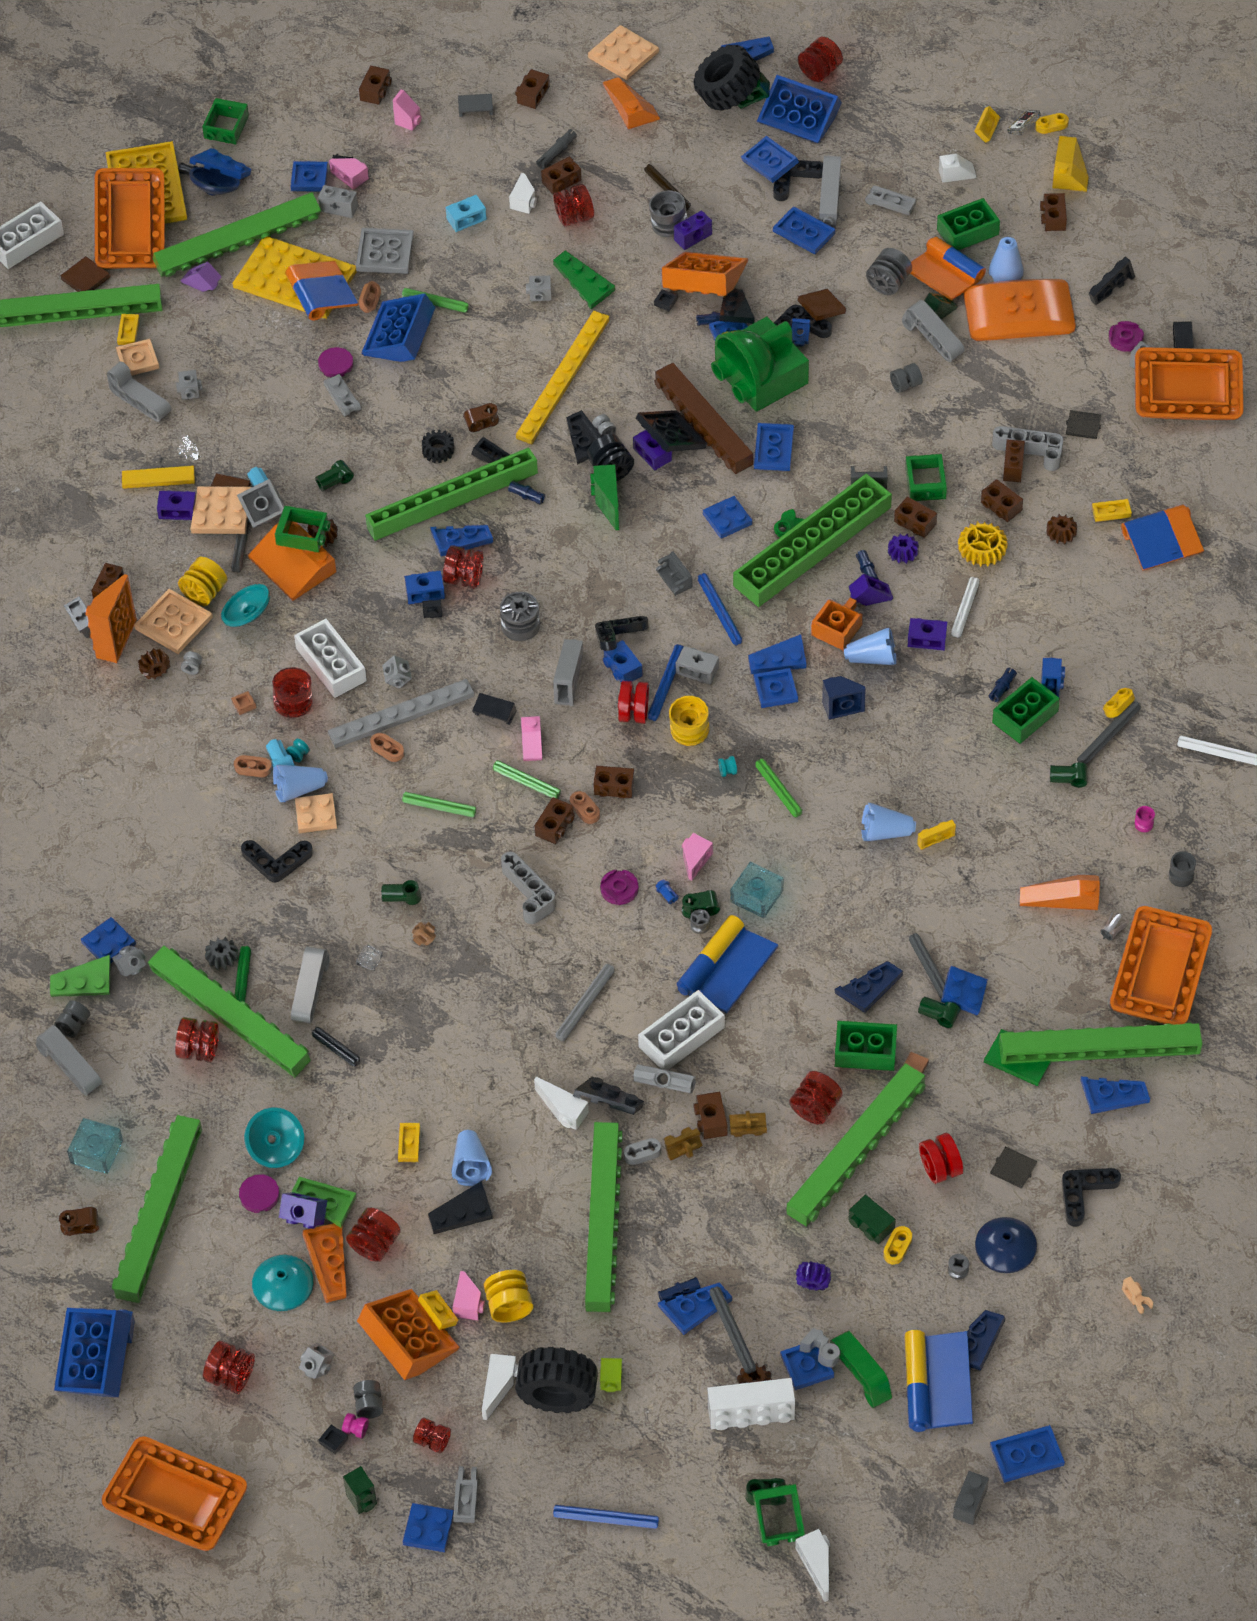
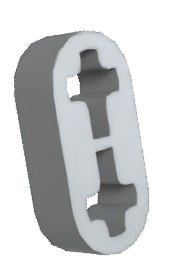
(642, 1151)

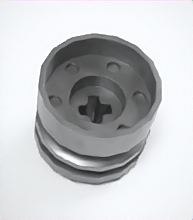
(666, 211)
(889, 271)
(520, 616)

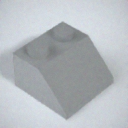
(262, 503)

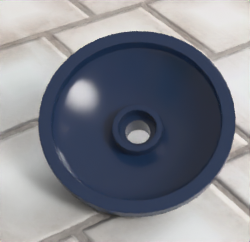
(213, 181)
(1004, 1254)

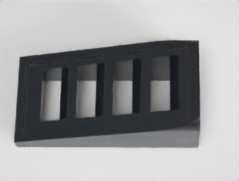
(489, 446)

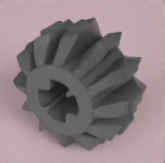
(221, 953)

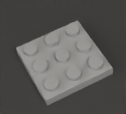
(384, 250)

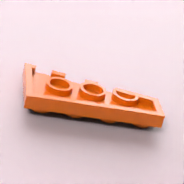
(327, 1257)

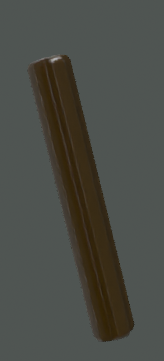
(663, 182)

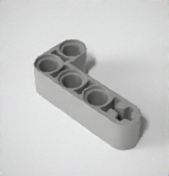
(933, 329)
(136, 394)
(1036, 443)
(537, 897)
(308, 985)
(56, 1045)

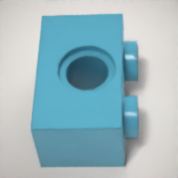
(466, 213)

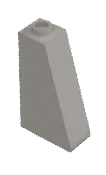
(830, 190)
(568, 672)

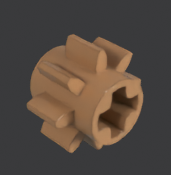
(423, 933)

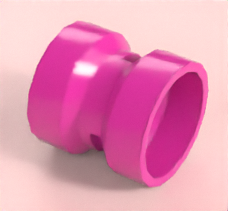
(1144, 819)
(355, 1425)

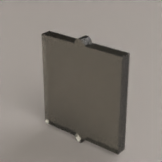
(1083, 424)
(1013, 1167)

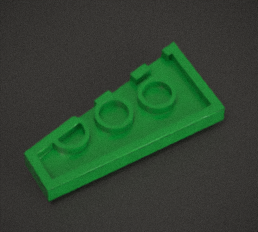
(589, 284)

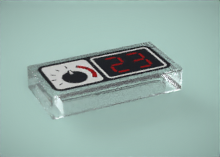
(1024, 122)

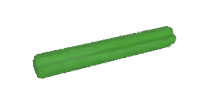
(439, 300)
(526, 779)
(778, 788)
(439, 804)

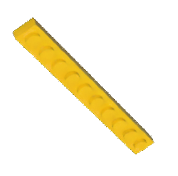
(562, 377)

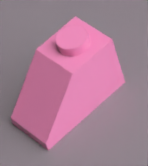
(406, 111)
(349, 171)
(531, 738)
(696, 853)
(468, 1299)

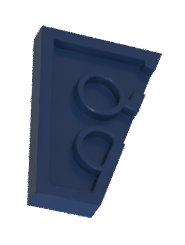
(871, 987)
(982, 1336)

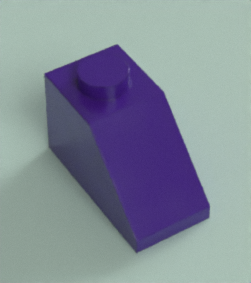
(870, 591)

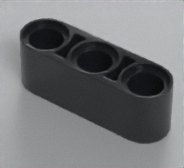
(1183, 334)

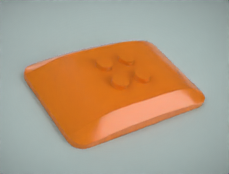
(129, 217)
(1019, 309)
(1188, 383)
(1161, 966)
(174, 1493)

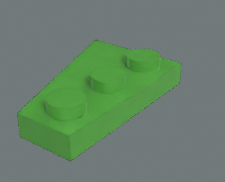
(83, 980)
(338, 1200)

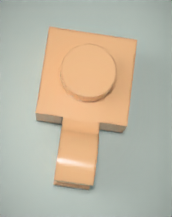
(1133, 1292)

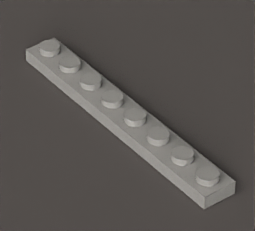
(400, 713)

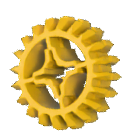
(981, 548)

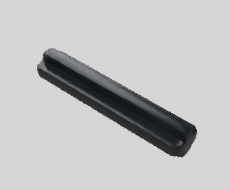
(336, 1046)

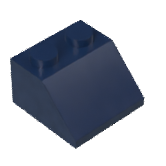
(842, 697)

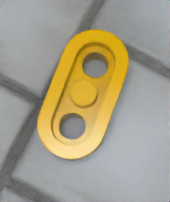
(1052, 123)
(1118, 702)
(896, 1246)

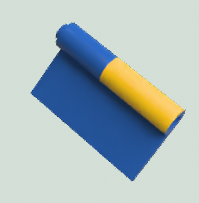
(727, 964)
(938, 1380)

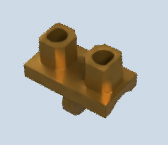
(748, 1124)
(683, 1144)

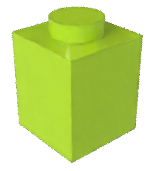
(611, 1374)

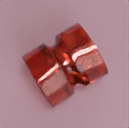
(434, 1436)

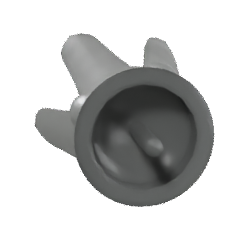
(1108, 930)

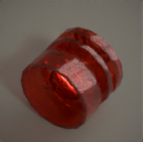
(820, 59)
(573, 205)
(467, 568)
(292, 692)
(197, 1040)
(816, 1097)
(373, 1234)
(228, 1367)

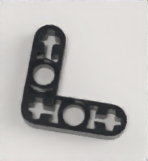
(794, 172)
(803, 314)
(607, 630)
(279, 864)
(1081, 1184)

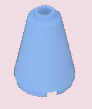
(1006, 261)
(872, 649)
(297, 781)
(885, 823)
(470, 1160)

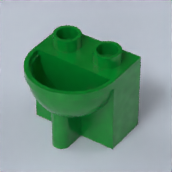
(760, 363)

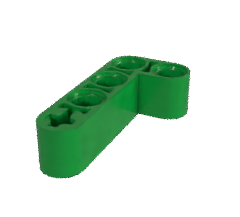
(864, 1369)

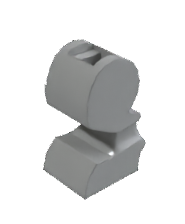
(828, 1352)

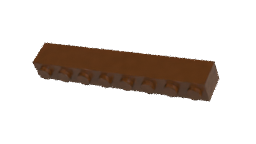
(703, 418)

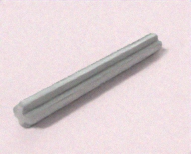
(585, 1001)

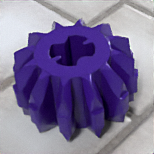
(903, 548)
(813, 1276)

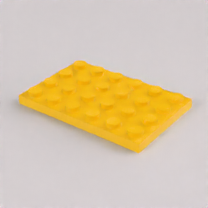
(161, 157)
(266, 269)

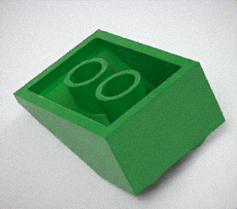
(606, 492)

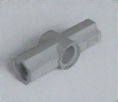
(676, 1080)

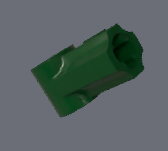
(337, 474)
(1075, 774)
(401, 892)
(944, 1013)

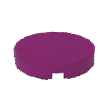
(1125, 336)
(335, 362)
(619, 887)
(259, 1193)

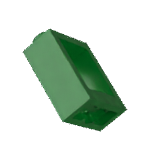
(221, 107)
(925, 491)
(304, 516)
(791, 1536)

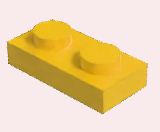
(987, 124)
(128, 329)
(1111, 510)
(936, 834)
(409, 1142)
(438, 1309)

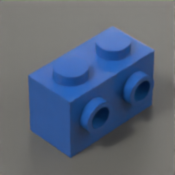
(1053, 674)

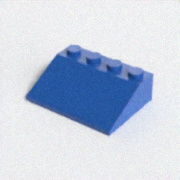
(799, 109)
(399, 328)
(92, 1352)

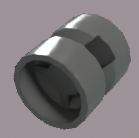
(906, 377)
(1182, 869)
(72, 1018)
(368, 1400)

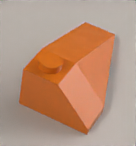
(630, 105)
(1067, 892)

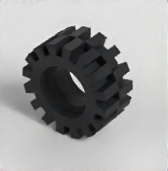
(437, 454)

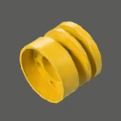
(202, 581)
(689, 720)
(508, 1296)

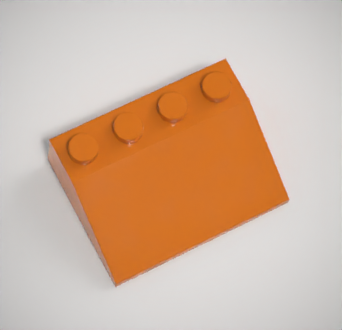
(703, 273)
(291, 568)
(111, 619)
(406, 1333)

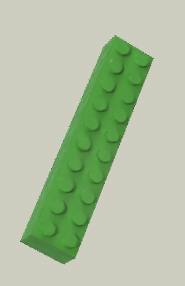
(812, 540)

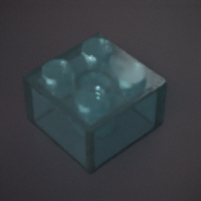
(756, 889)
(95, 1145)

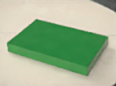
(1028, 1071)

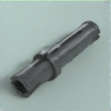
(561, 144)

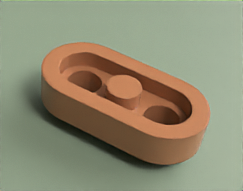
(369, 297)
(388, 747)
(253, 766)
(584, 805)

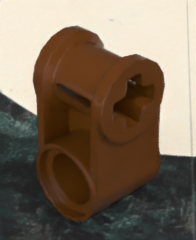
(480, 418)
(79, 1221)

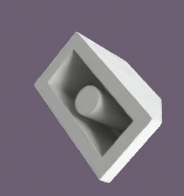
(955, 168)
(523, 195)

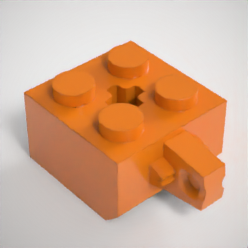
(837, 623)

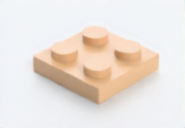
(138, 356)
(315, 813)

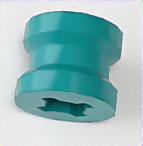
(298, 750)
(727, 766)

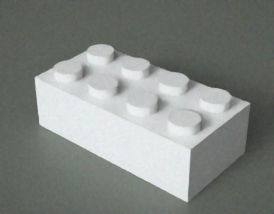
(28, 234)
(330, 658)
(681, 1031)
(751, 1404)

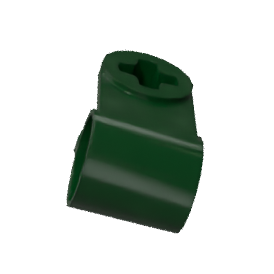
(703, 900)
(757, 1484)

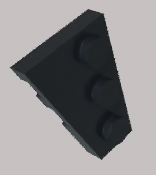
(1115, 278)
(736, 308)
(581, 434)
(613, 1095)
(462, 1210)

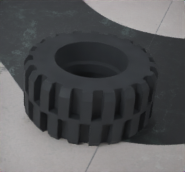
(726, 77)
(556, 1380)

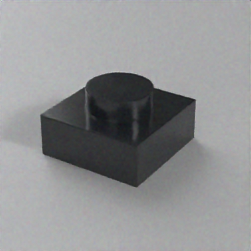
(665, 300)
(432, 609)
(333, 1439)

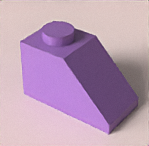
(202, 277)

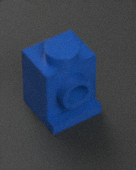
(800, 324)

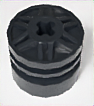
(611, 451)

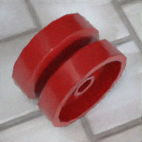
(630, 701)
(941, 1158)

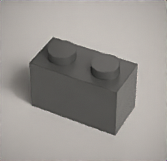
(970, 1497)

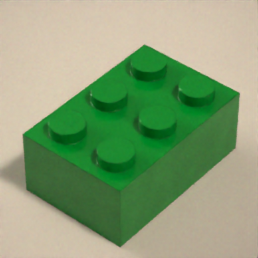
(968, 224)
(1025, 710)
(865, 1045)

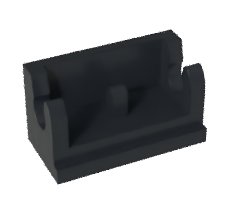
(494, 708)

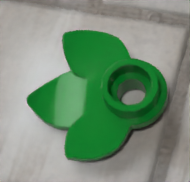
(787, 521)

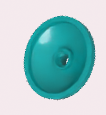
(246, 605)
(287, 1136)
(283, 1292)

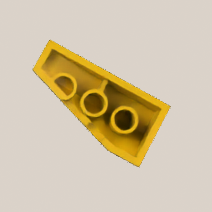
(1069, 166)

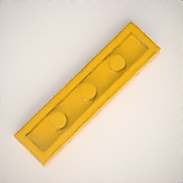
(158, 477)

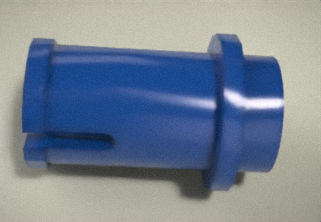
(667, 892)

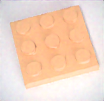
(623, 52)
(218, 511)
(173, 621)

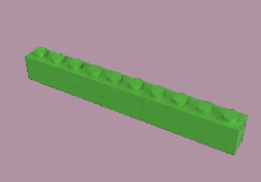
(236, 235)
(80, 305)
(451, 494)
(229, 1011)
(1100, 1043)
(856, 1145)
(157, 1209)
(602, 1217)

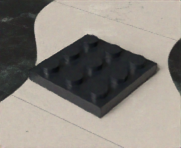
(671, 430)

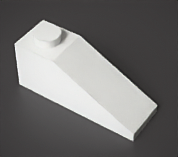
(563, 1105)
(499, 1381)
(814, 1553)

